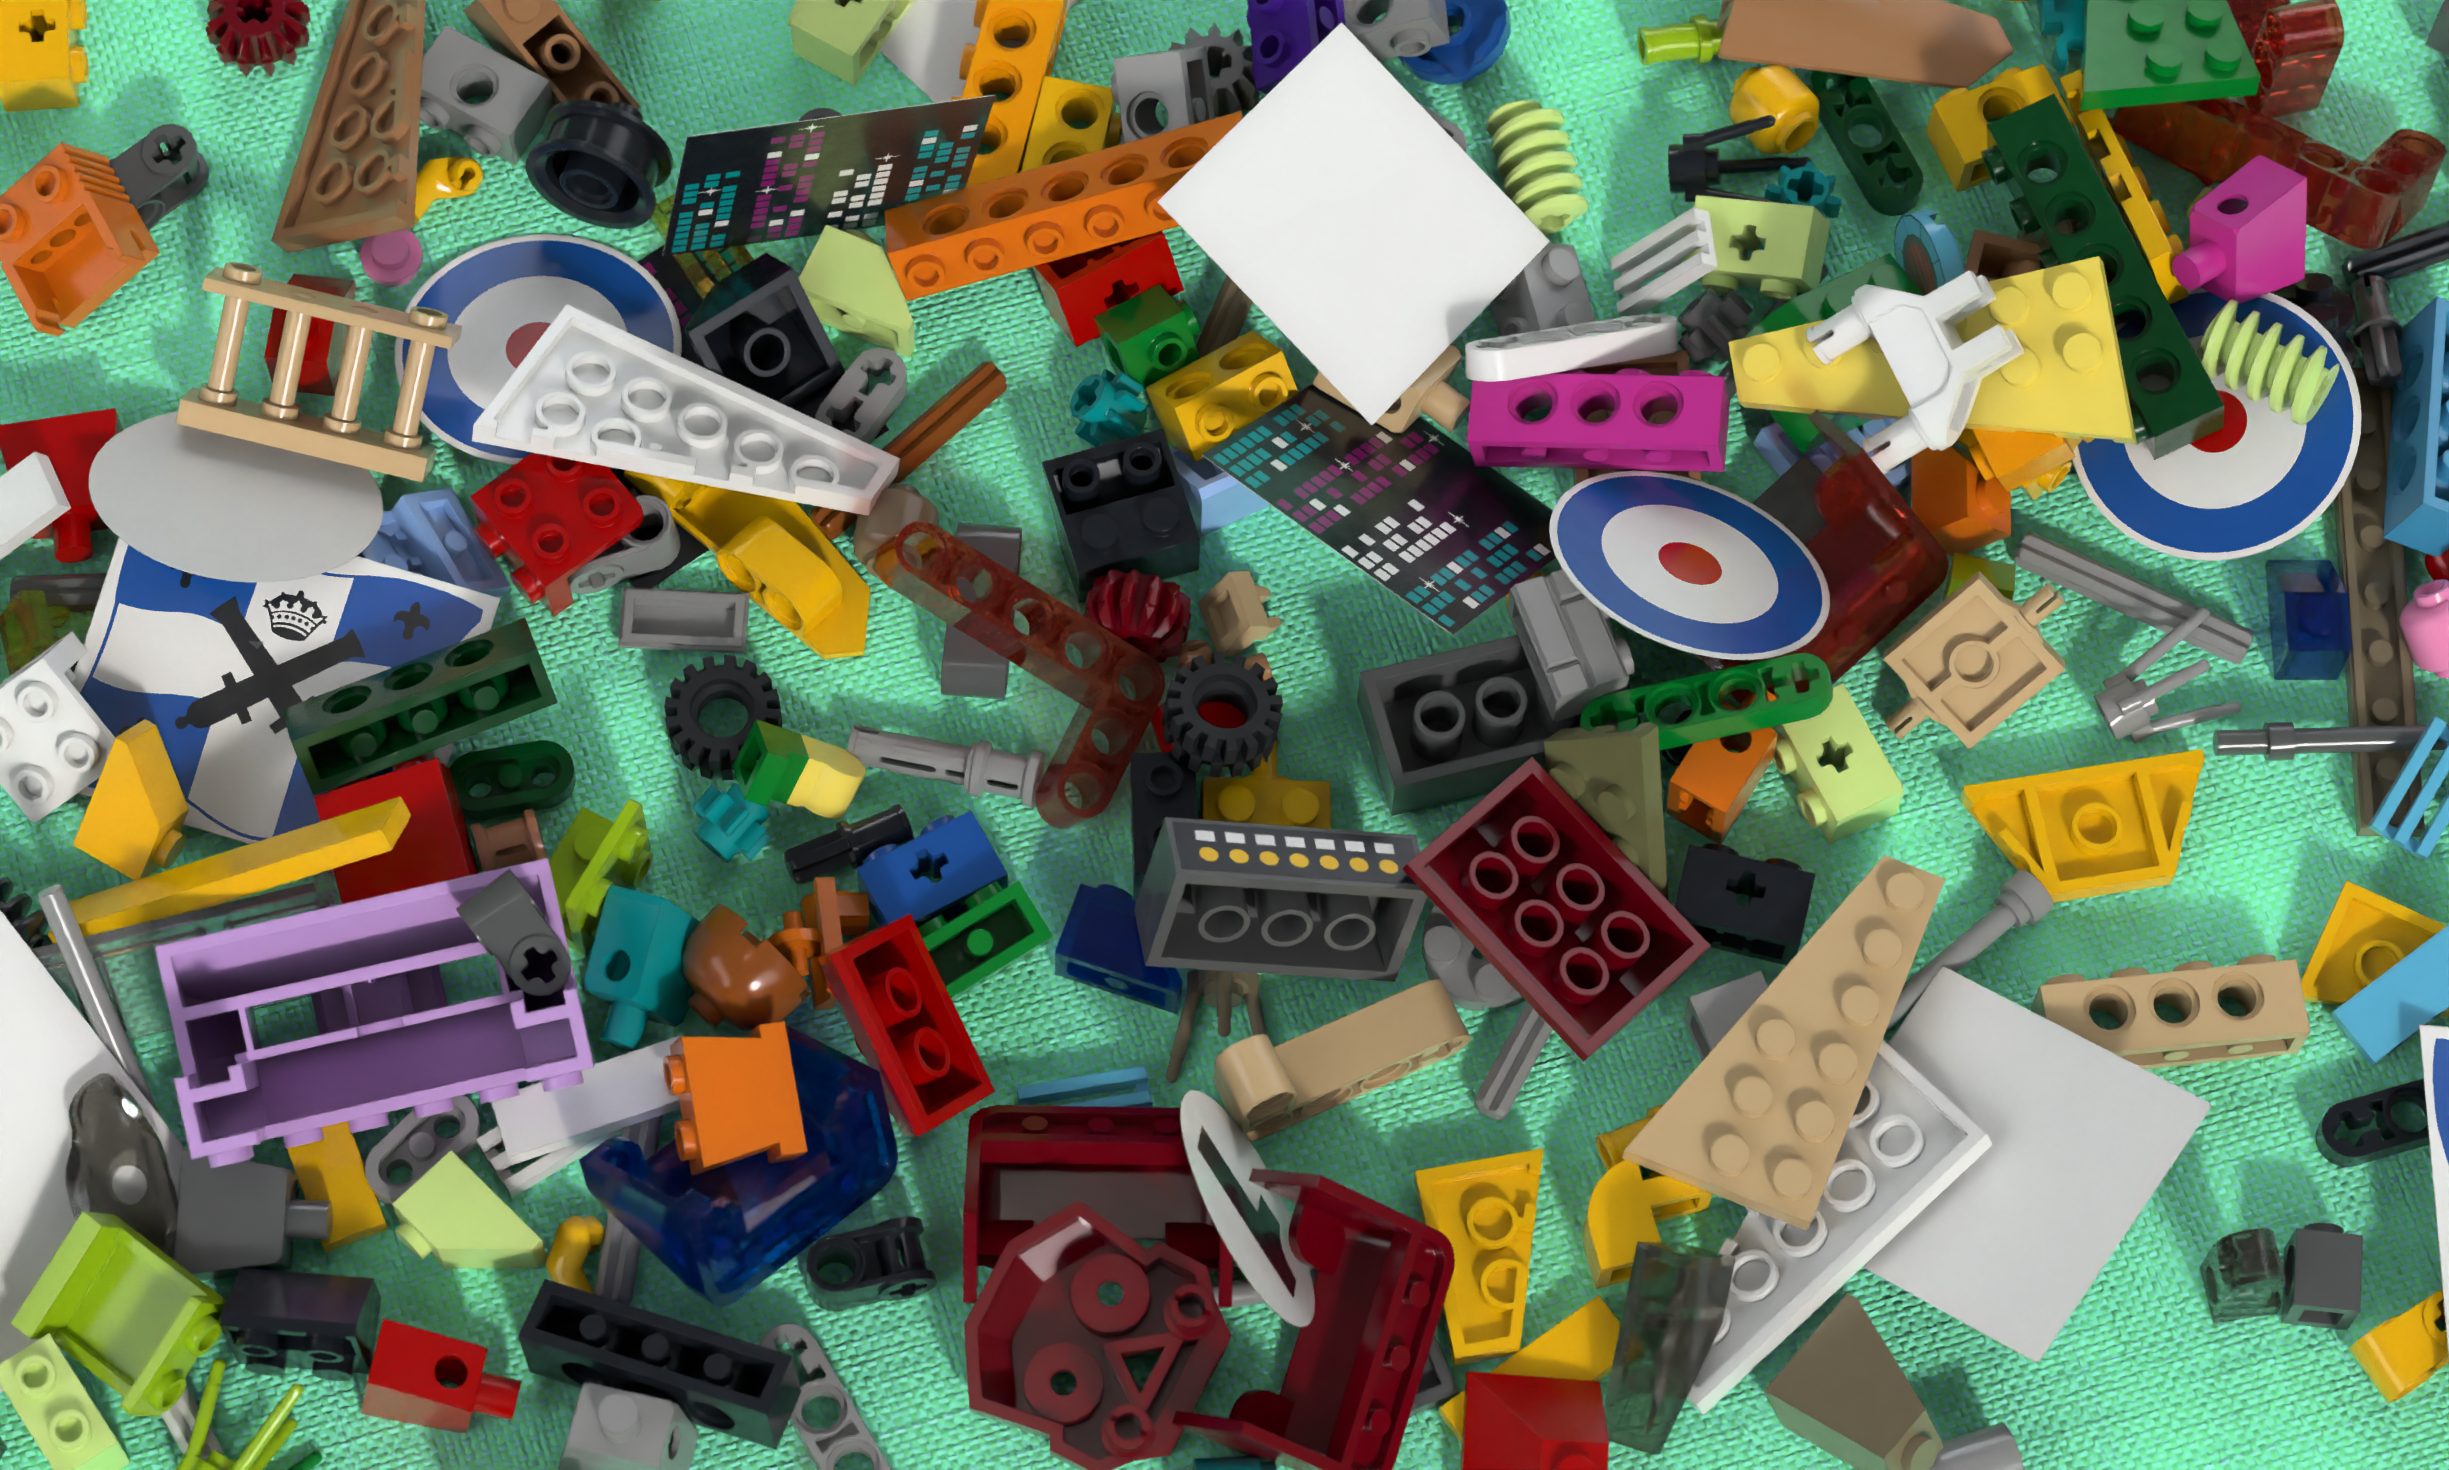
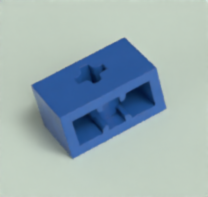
(946, 849)

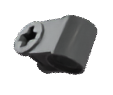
(151, 178)
(511, 926)

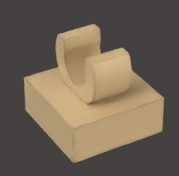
(1236, 613)

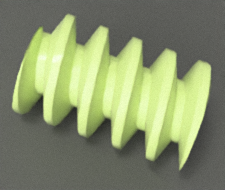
(1536, 164)
(2266, 364)

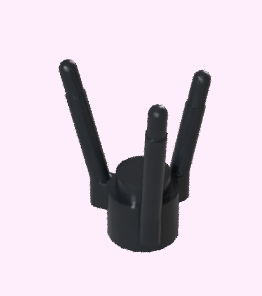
(1696, 167)

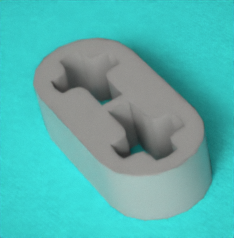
(854, 386)

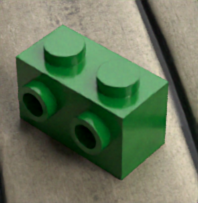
(986, 939)

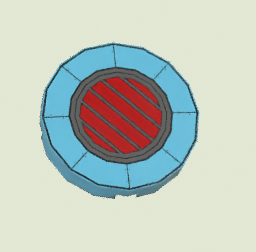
(1927, 250)

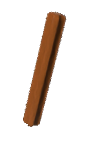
(928, 434)

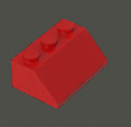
(906, 1025)

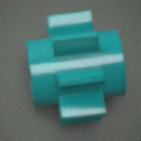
(1807, 185)
(1108, 408)
(730, 823)

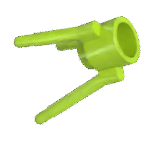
(262, 1446)

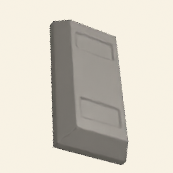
(684, 620)

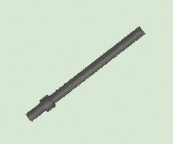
(2282, 741)

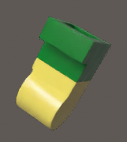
(797, 771)

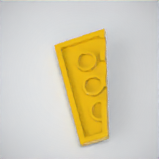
(2127, 189)

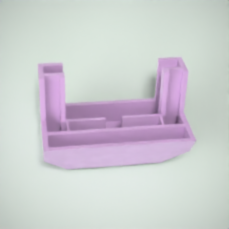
(378, 1015)

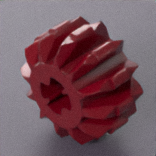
(258, 32)
(1141, 612)

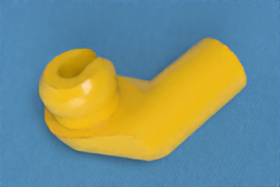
(444, 180)

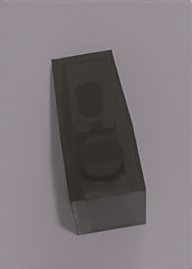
(1663, 1339)

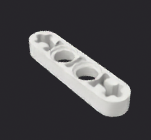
(1571, 347)

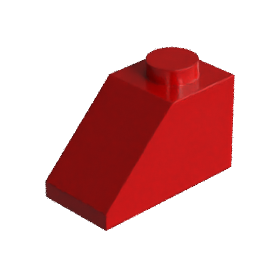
(324, 340)

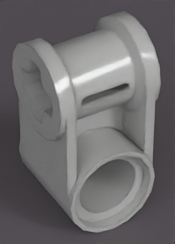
(632, 556)

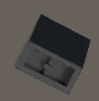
(1122, 511)
(302, 1322)

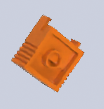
(70, 237)

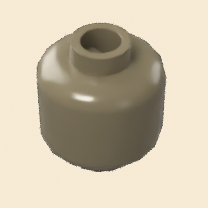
(893, 510)

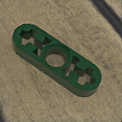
(1866, 162)

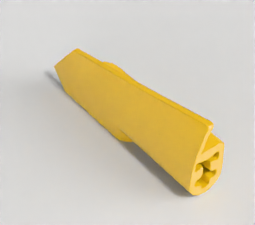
(775, 556)

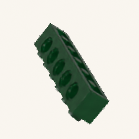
(2045, 139)

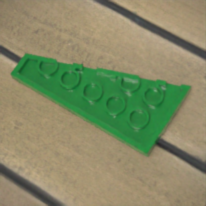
(2162, 53)

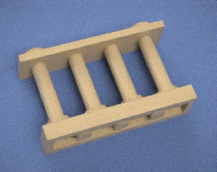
(278, 419)

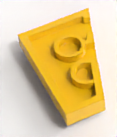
(1490, 1221)

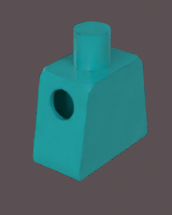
(639, 964)

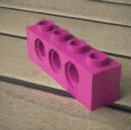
(1624, 441)

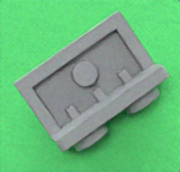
(1544, 294)

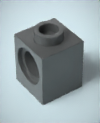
(2322, 1277)

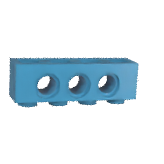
(2420, 436)

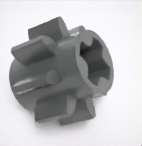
(1712, 323)

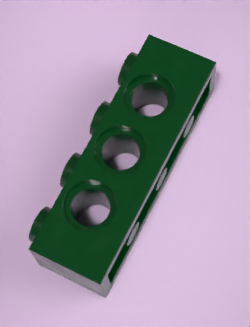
(418, 706)

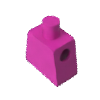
(2247, 234)

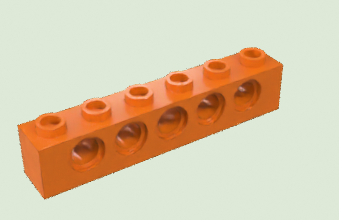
(1043, 211)

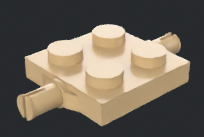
(1974, 660)

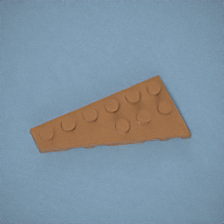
(363, 133)

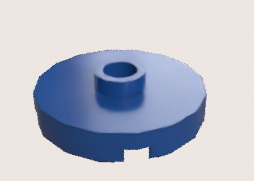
(1472, 49)

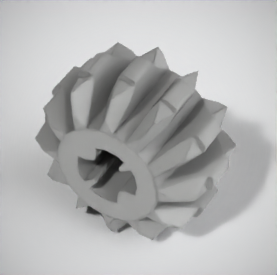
(1232, 64)

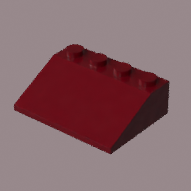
(1557, 909)

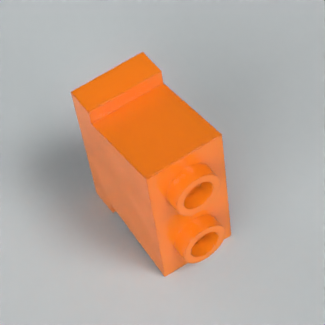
(735, 1098)

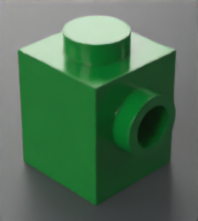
(1149, 335)

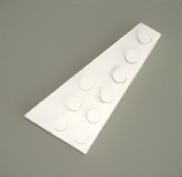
(641, 409)
(1892, 1164)

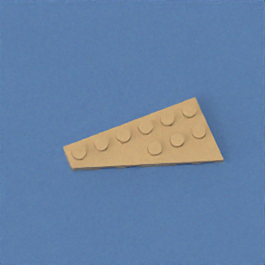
(1784, 1081)

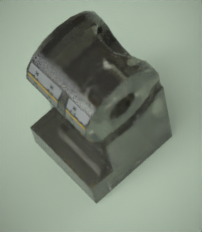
(2243, 1276)

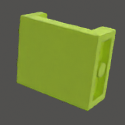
(123, 1312)

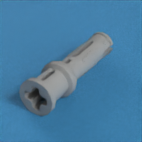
(974, 767)

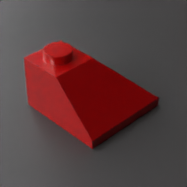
(1532, 1423)

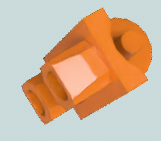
(819, 929)

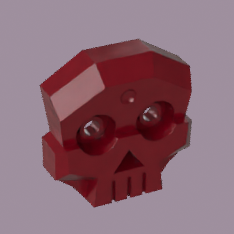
(1046, 1319)

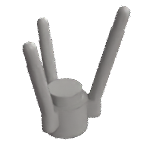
(2129, 705)

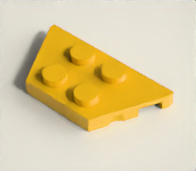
(2092, 825)

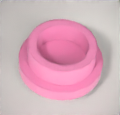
(391, 257)

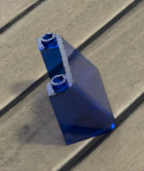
(751, 1217)

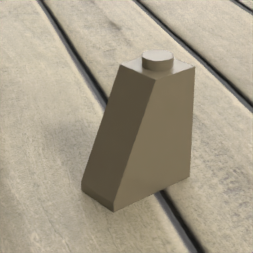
(1853, 1397)

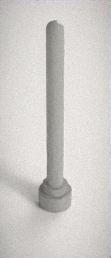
(2020, 903)

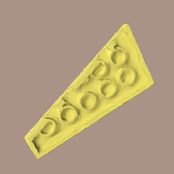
(2061, 385)

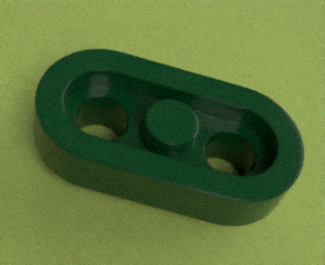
(511, 776)

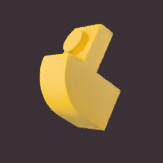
(1625, 1212)

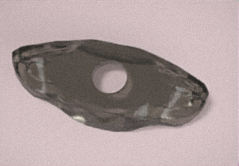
(113, 1133)

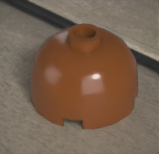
(738, 974)

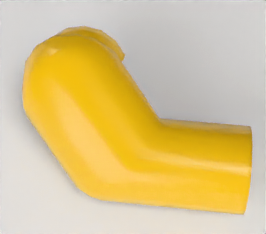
(570, 1249)

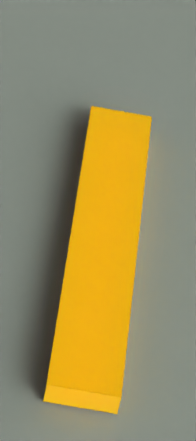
(245, 869)

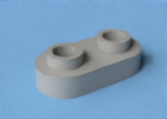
(418, 1147)

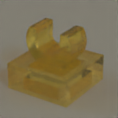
(28, 627)

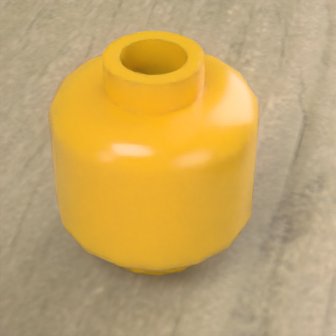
(1778, 93)

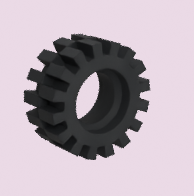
(710, 684)
(1228, 685)

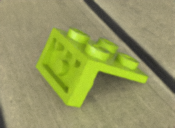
(592, 858)

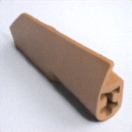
(1866, 38)

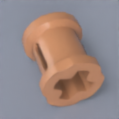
(508, 842)

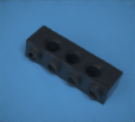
(619, 1346)

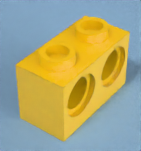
(1065, 102)
(1221, 393)

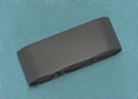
(968, 665)

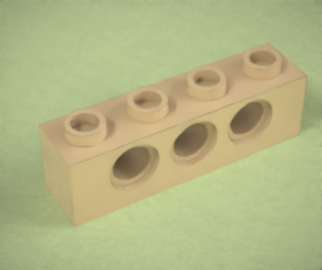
(2265, 987)

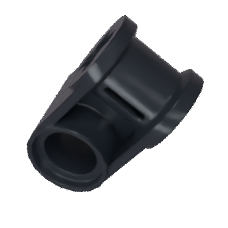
(874, 1264)

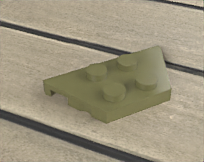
(1618, 787)

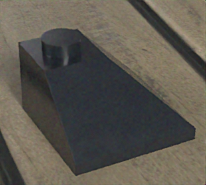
(764, 333)

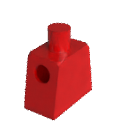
(71, 448)
(407, 1377)

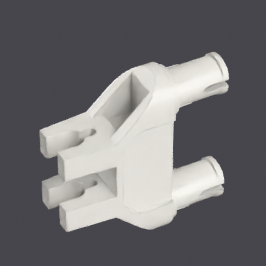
(1925, 356)

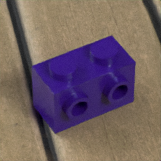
(1286, 33)

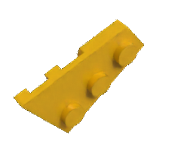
(2361, 943)

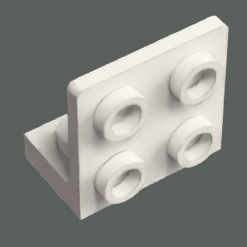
(49, 732)

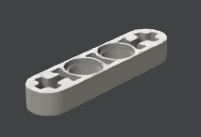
(849, 1431)

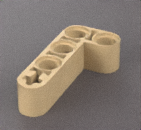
(1337, 1062)

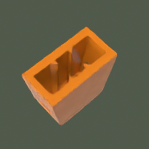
(1716, 783)

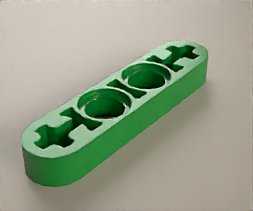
(1705, 693)

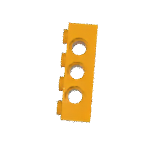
(1014, 71)

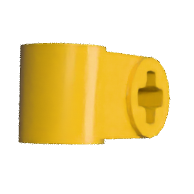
(2404, 1349)

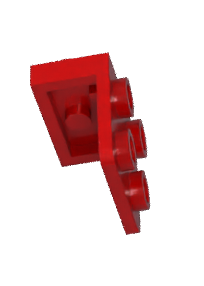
(551, 521)

